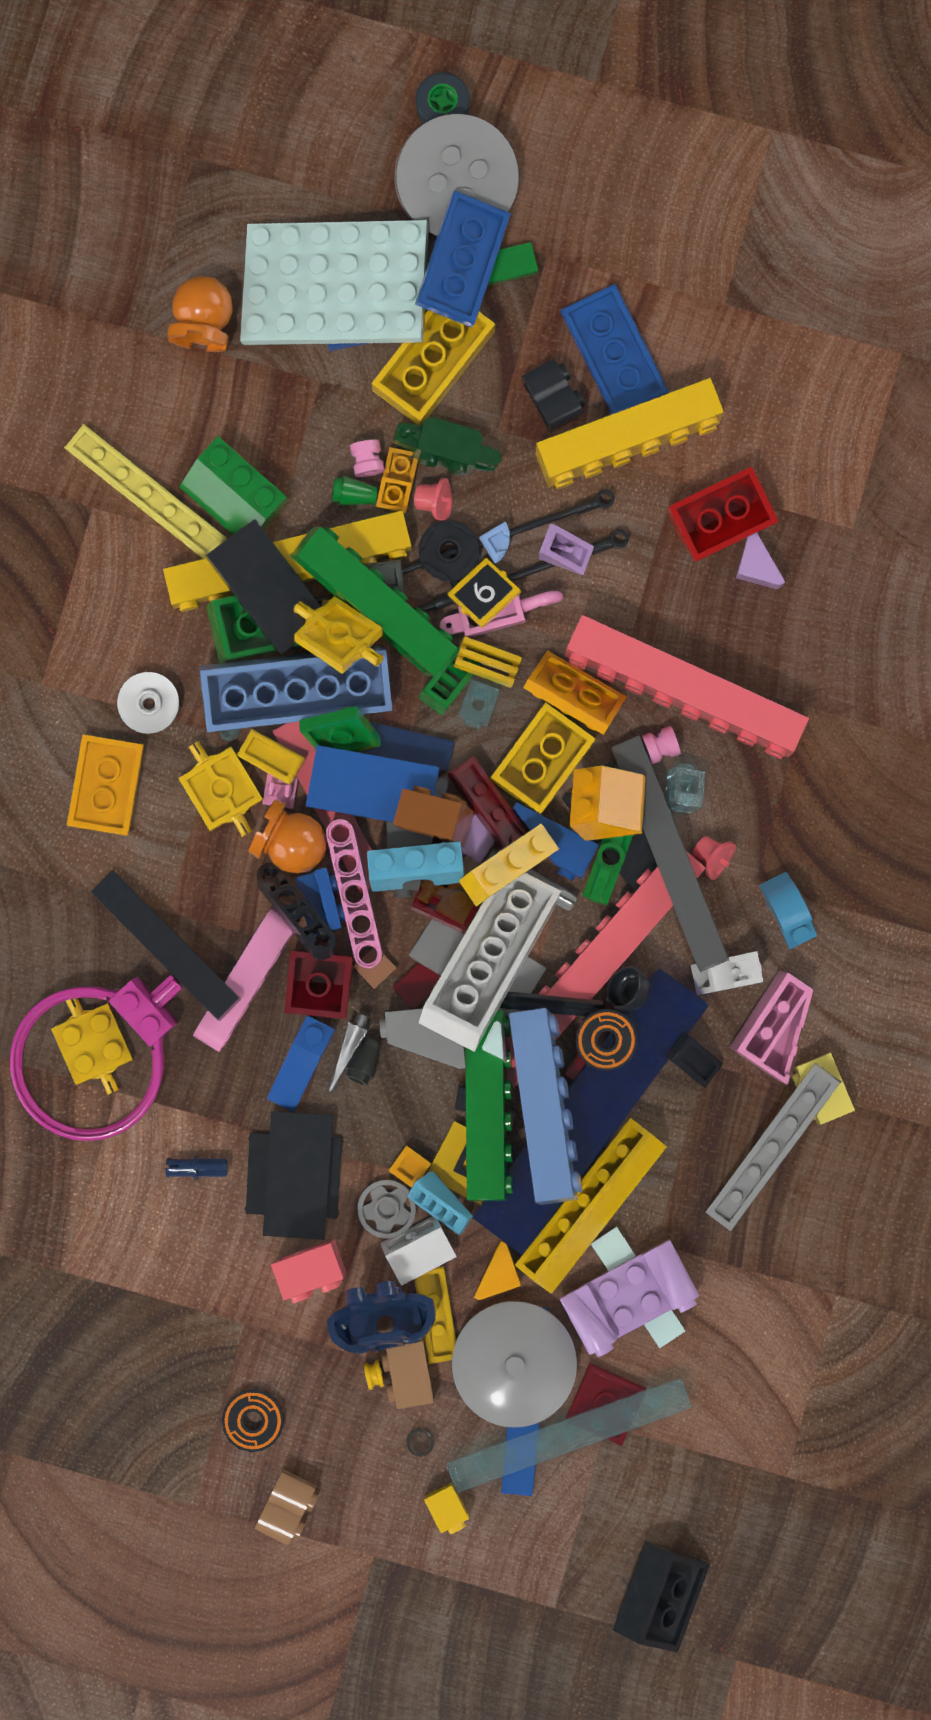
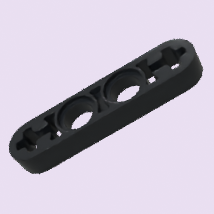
(293, 912)

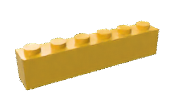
(602, 1194)

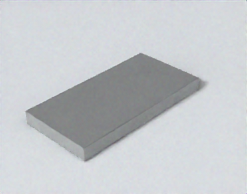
(439, 944)

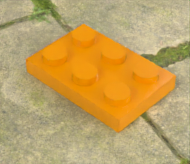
(575, 692)
(105, 785)

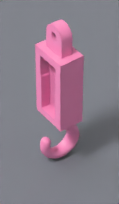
(511, 615)

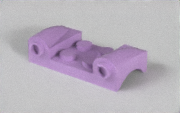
(629, 1297)

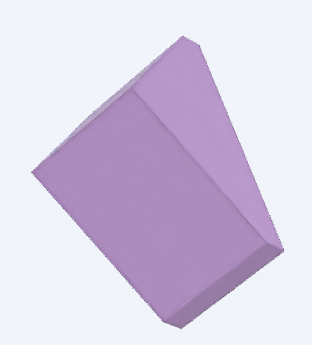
(565, 550)
(757, 565)

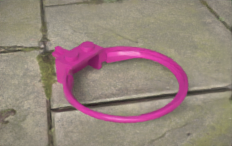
(143, 1012)

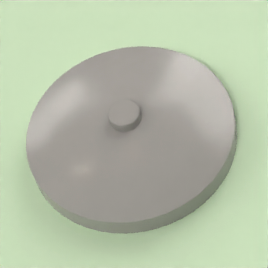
(514, 1364)

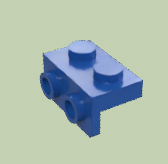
(319, 890)

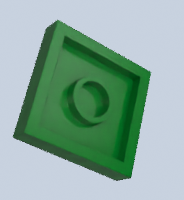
(341, 730)

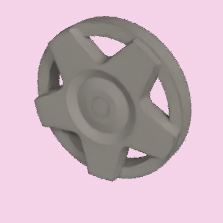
(386, 1209)

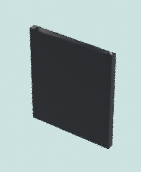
(258, 1174)

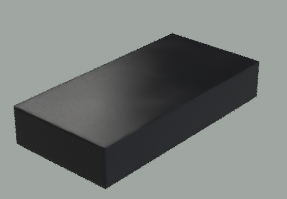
(694, 1060)

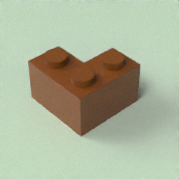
(440, 818)

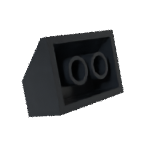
(661, 1597)

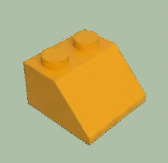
(607, 802)

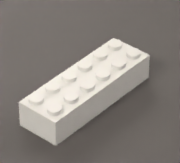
(488, 960)

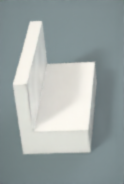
(418, 1250)

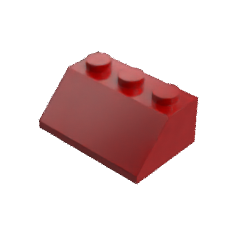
(722, 514)

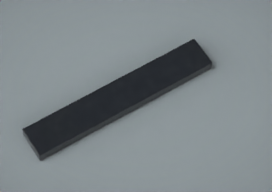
(166, 945)

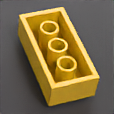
(427, 370)

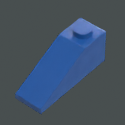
(573, 851)
(301, 1063)

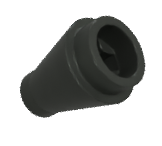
(363, 1063)

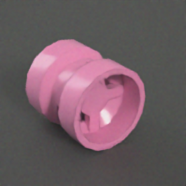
(367, 458)
(662, 744)

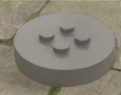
(455, 155)

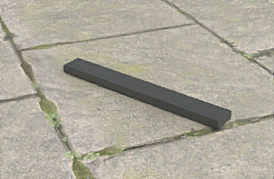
(673, 860)

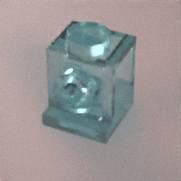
(487, 695)
(693, 785)

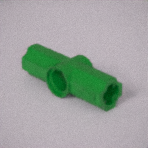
(604, 876)

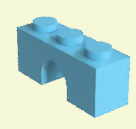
(432, 862)

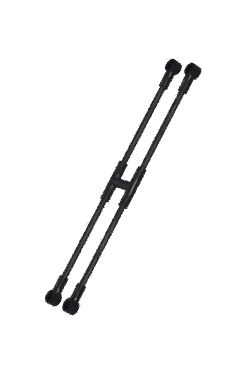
(579, 508)

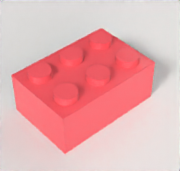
(309, 1270)

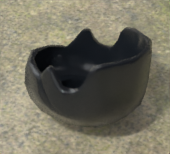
(628, 989)

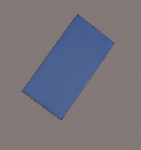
(462, 259)
(613, 350)
(364, 782)

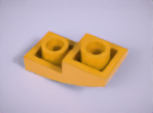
(397, 480)

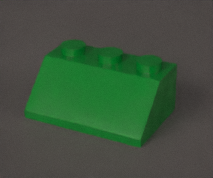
(232, 489)

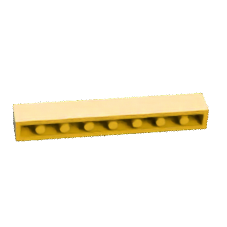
(370, 538)

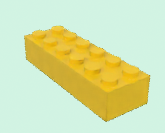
(629, 434)

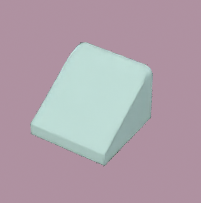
(495, 1041)

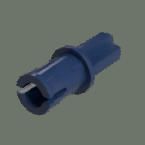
(196, 1168)

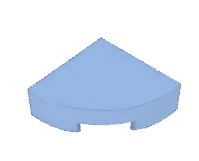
(496, 542)

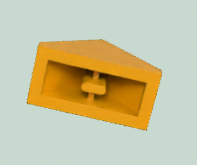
(499, 1275)

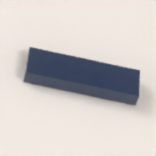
(412, 747)

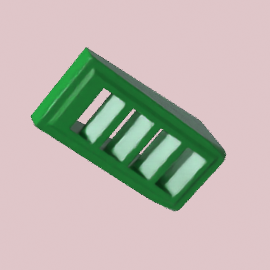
(435, 701)

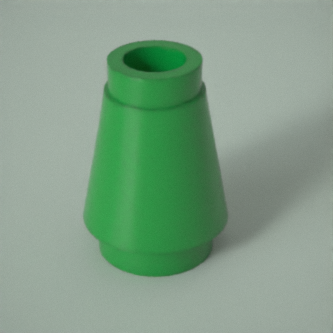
(352, 492)

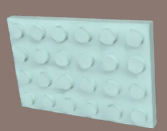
(334, 282)

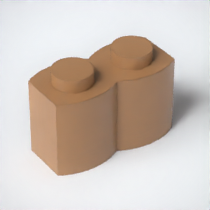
(286, 1507)

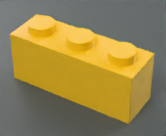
(508, 864)

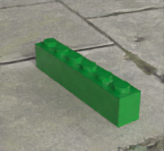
(366, 592)
(488, 1121)

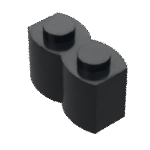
(553, 395)

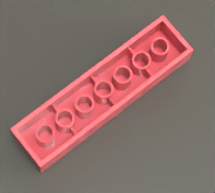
(685, 687)

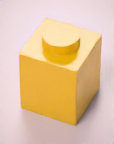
(447, 1509)

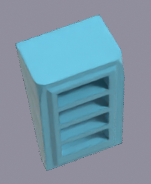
(440, 1202)

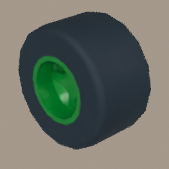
(441, 90)

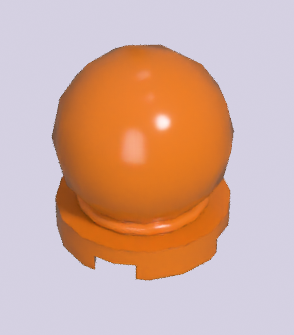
(201, 312)
(291, 840)

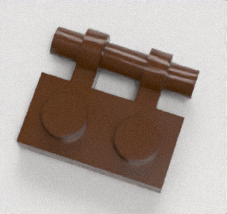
(453, 900)

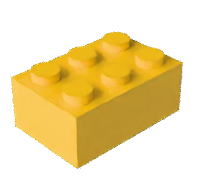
(542, 759)

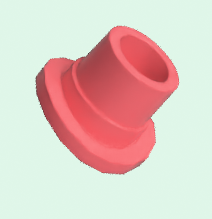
(434, 498)
(713, 855)

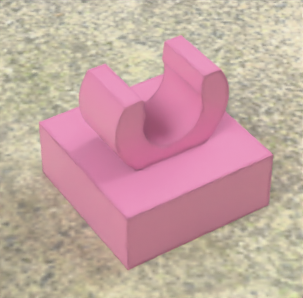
(280, 791)

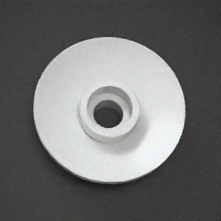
(144, 687)

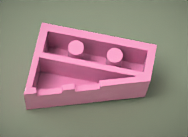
(774, 1026)

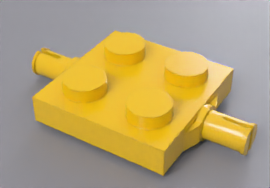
(338, 634)
(220, 789)
(92, 1044)

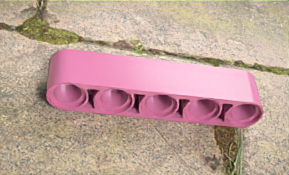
(345, 881)
(247, 978)

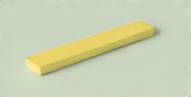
(144, 492)

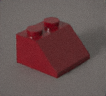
(319, 985)

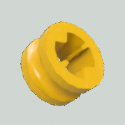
(373, 1374)

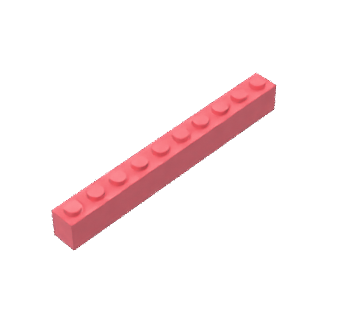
(611, 947)

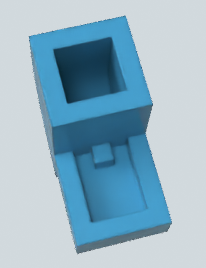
(788, 910)

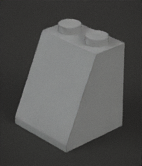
(405, 1032)

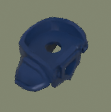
(356, 1324)

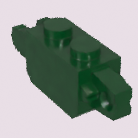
(447, 446)

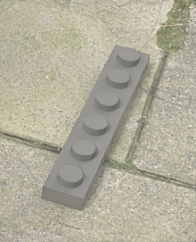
(773, 1146)

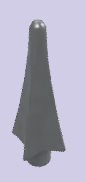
(353, 1037)

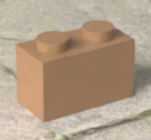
(409, 1375)

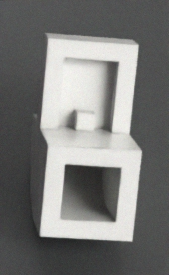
(735, 973)

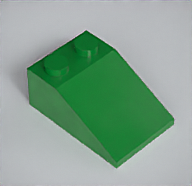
(235, 632)

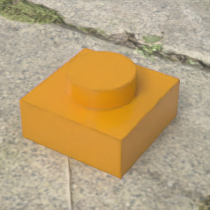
(409, 1166)

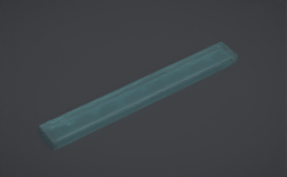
(568, 1435)

